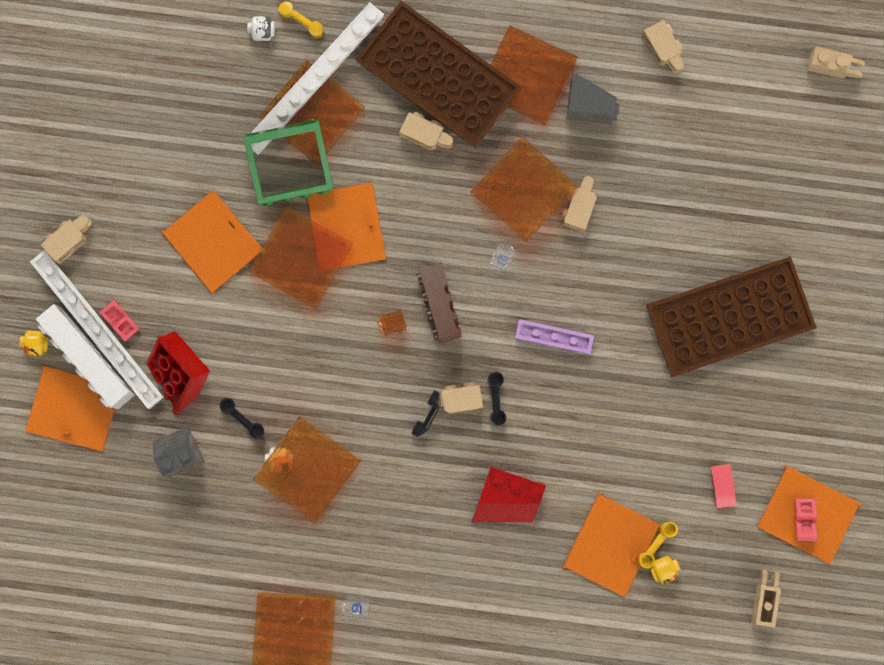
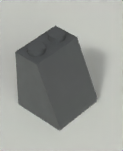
(590, 102)
(176, 452)

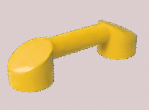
(315, 28)
(647, 559)

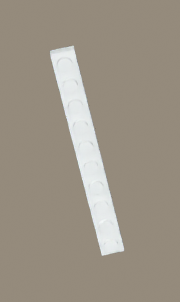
(319, 72)
(97, 329)

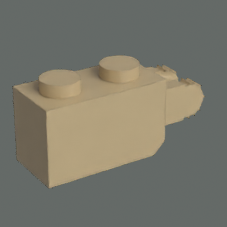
(664, 46)
(834, 63)
(424, 132)
(580, 207)
(66, 238)
(461, 399)
(766, 601)

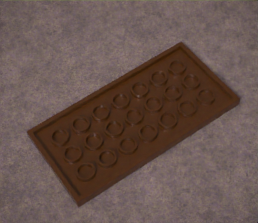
(438, 74)
(731, 316)

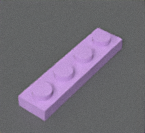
(554, 337)

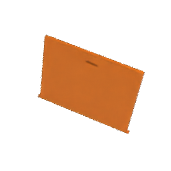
(351, 214)
(212, 241)
(69, 410)
(832, 507)
(610, 545)

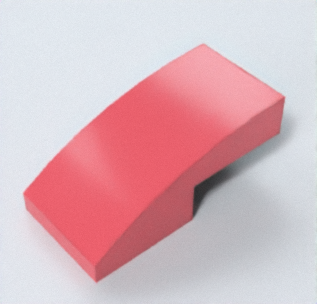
(119, 320)
(723, 486)
(805, 519)

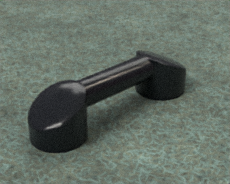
(494, 381)
(435, 401)
(227, 407)

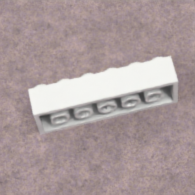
(85, 357)

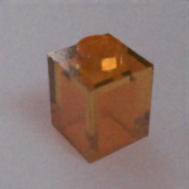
(392, 323)

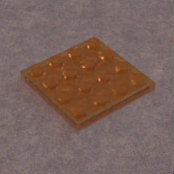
(537, 69)
(329, 104)
(524, 189)
(301, 257)
(306, 469)
(293, 629)

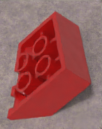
(177, 370)
(508, 498)

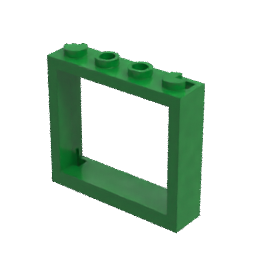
(280, 132)

